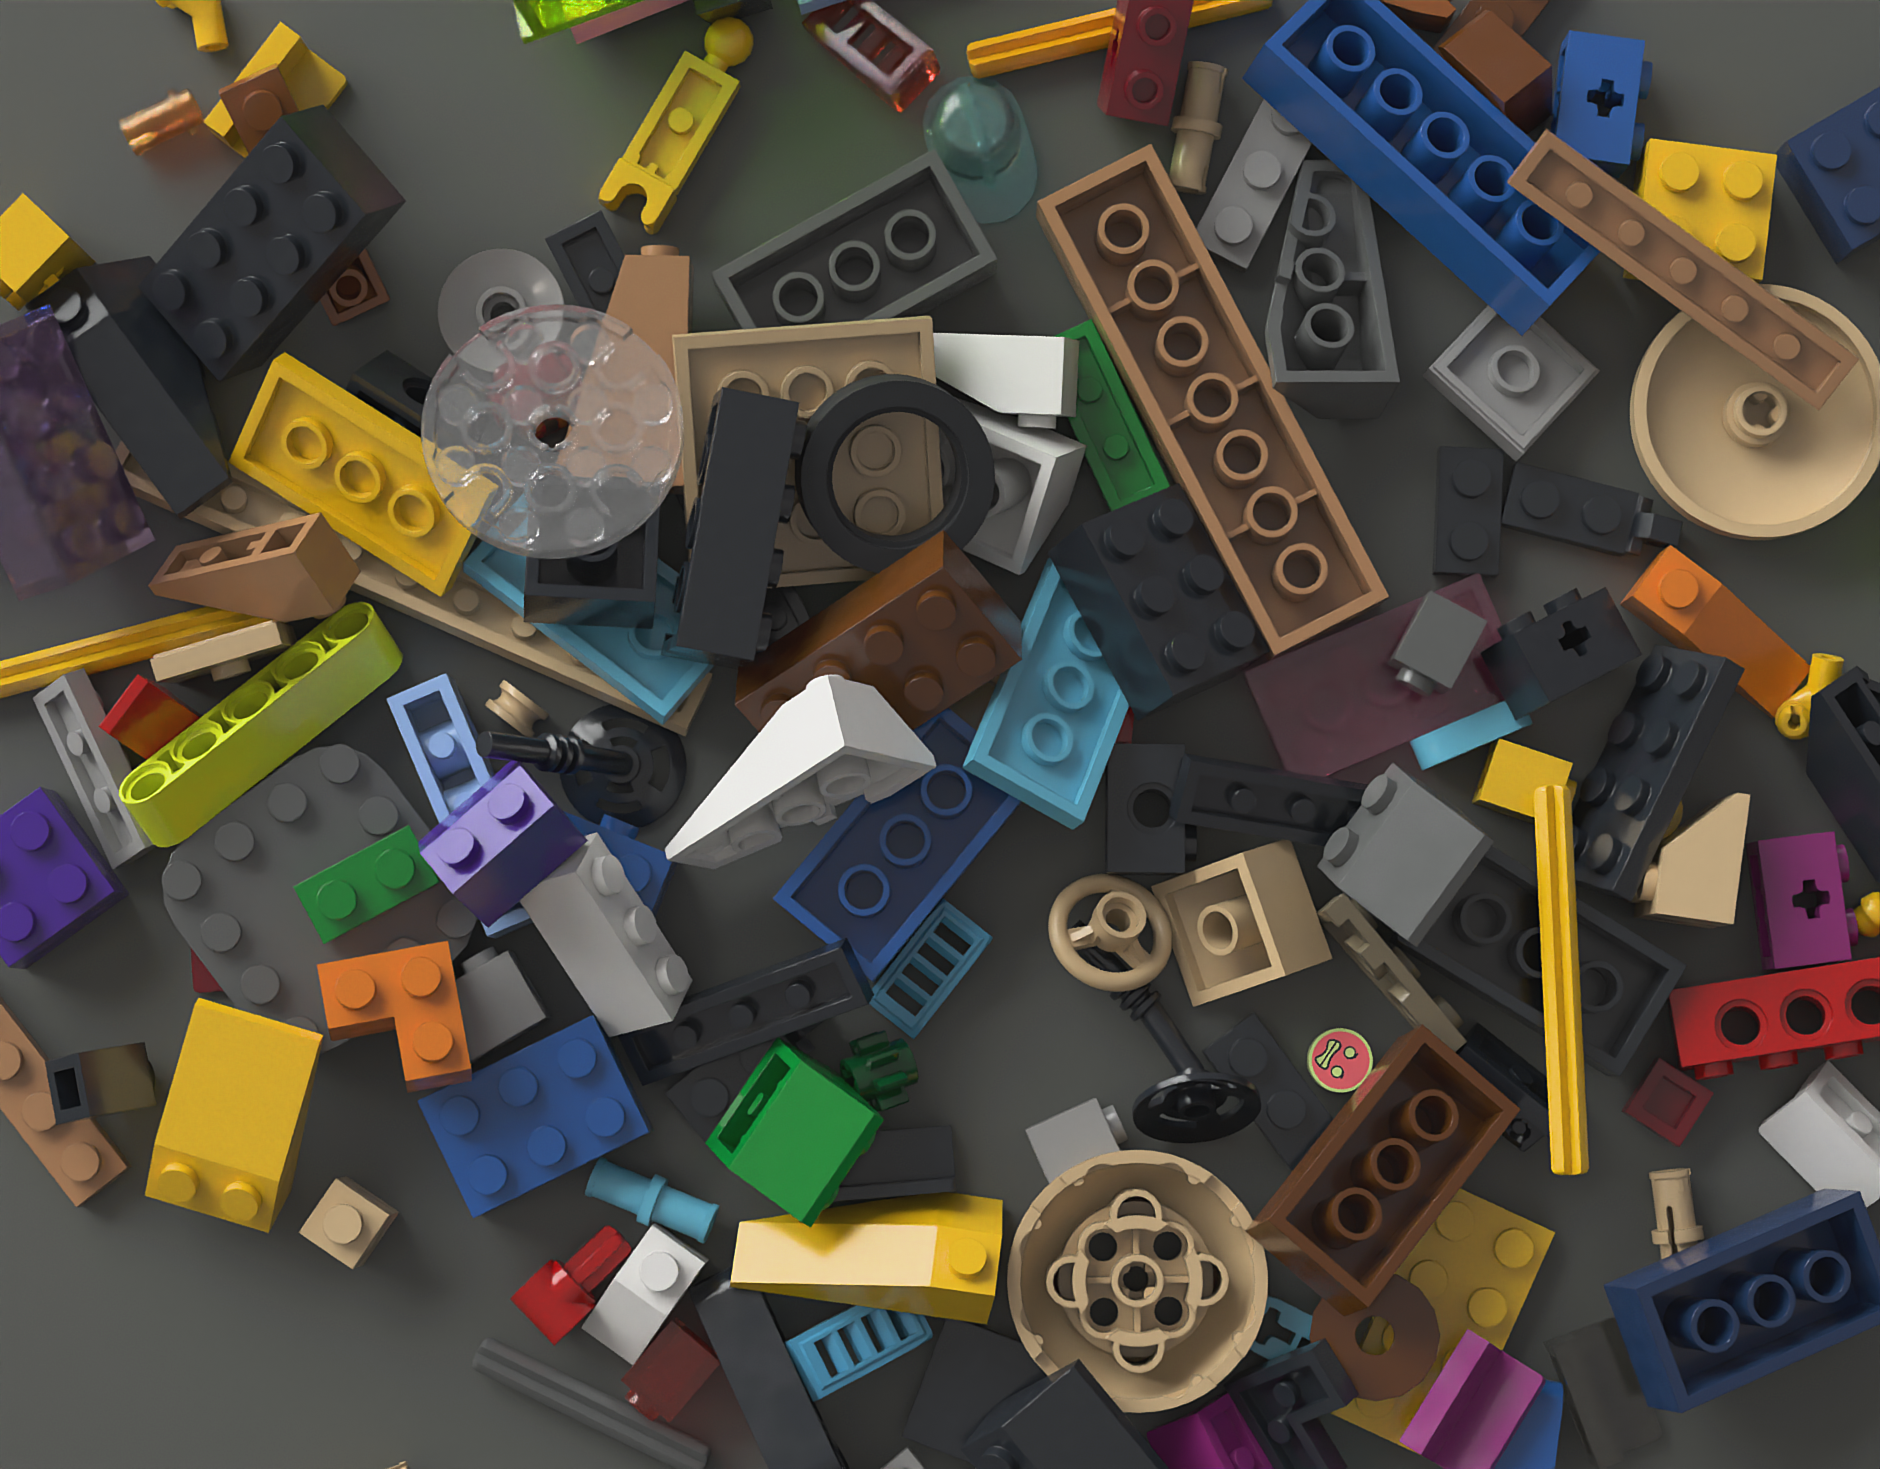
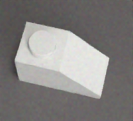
(644, 1293)

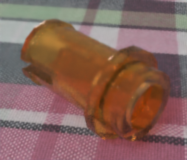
(162, 121)

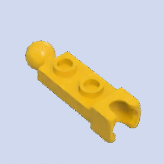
(679, 124)

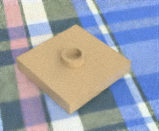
(225, 654)

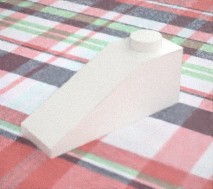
(1012, 373)

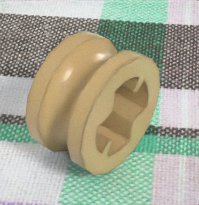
(517, 709)

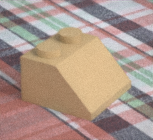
(1697, 868)
(1242, 922)

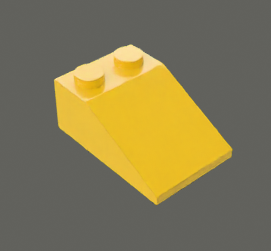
(234, 1116)

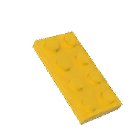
(355, 469)
(1476, 1276)

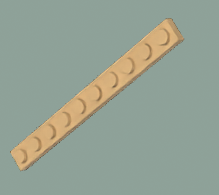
(463, 611)

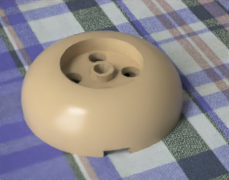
(1215, 1278)

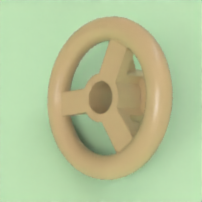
(1123, 906)

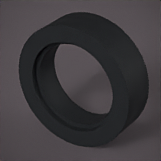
(876, 396)

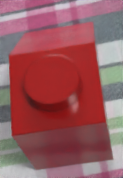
(148, 717)

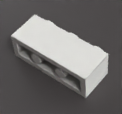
(608, 941)

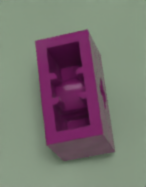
(1785, 869)

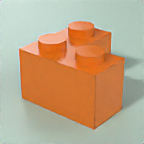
(407, 993)

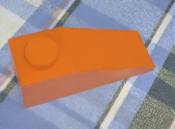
(1707, 618)

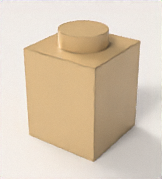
(348, 1222)

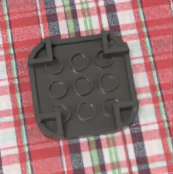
(237, 876)

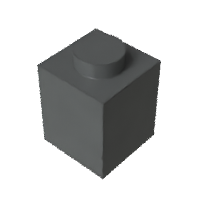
(1435, 645)

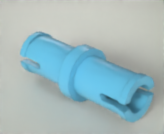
(652, 1200)

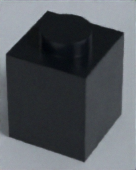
(101, 1083)

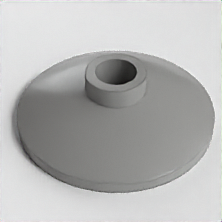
(491, 281)

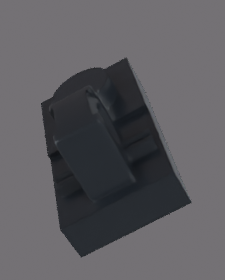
(1514, 1079)

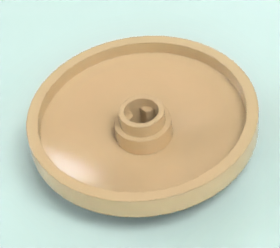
(1743, 447)

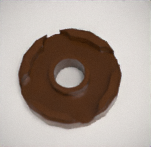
(1413, 1344)

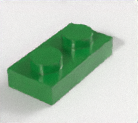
(366, 884)

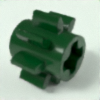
(880, 1070)

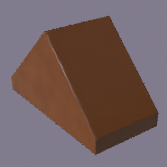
(1502, 69)

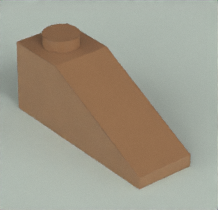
(264, 571)

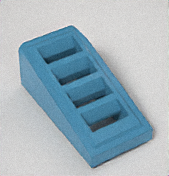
(964, 929)
(894, 1330)

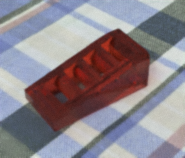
(899, 74)

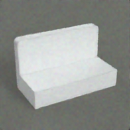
(1829, 1134)

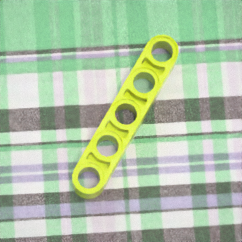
(260, 724)

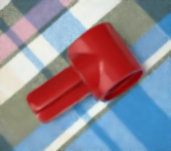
(562, 1293)

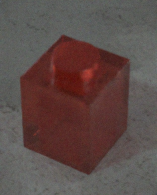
(669, 1372)

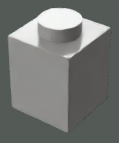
(1075, 1137)

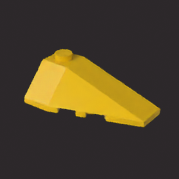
(889, 1254)

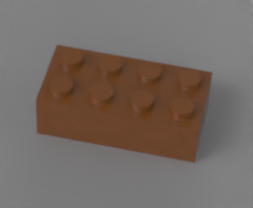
(913, 631)
(1383, 1171)

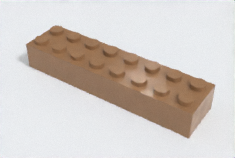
(1210, 400)

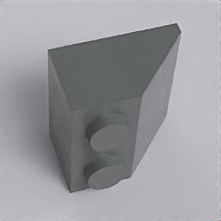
(1404, 853)

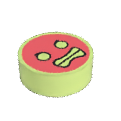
(1339, 1060)

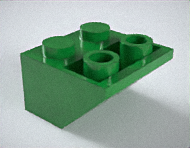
(795, 1131)

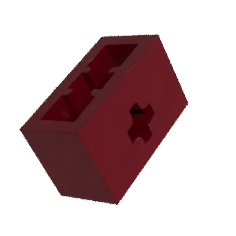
(1144, 59)

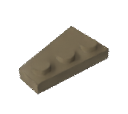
(1389, 969)

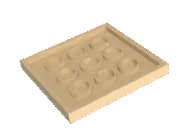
(885, 468)

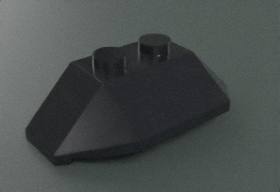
(1846, 758)

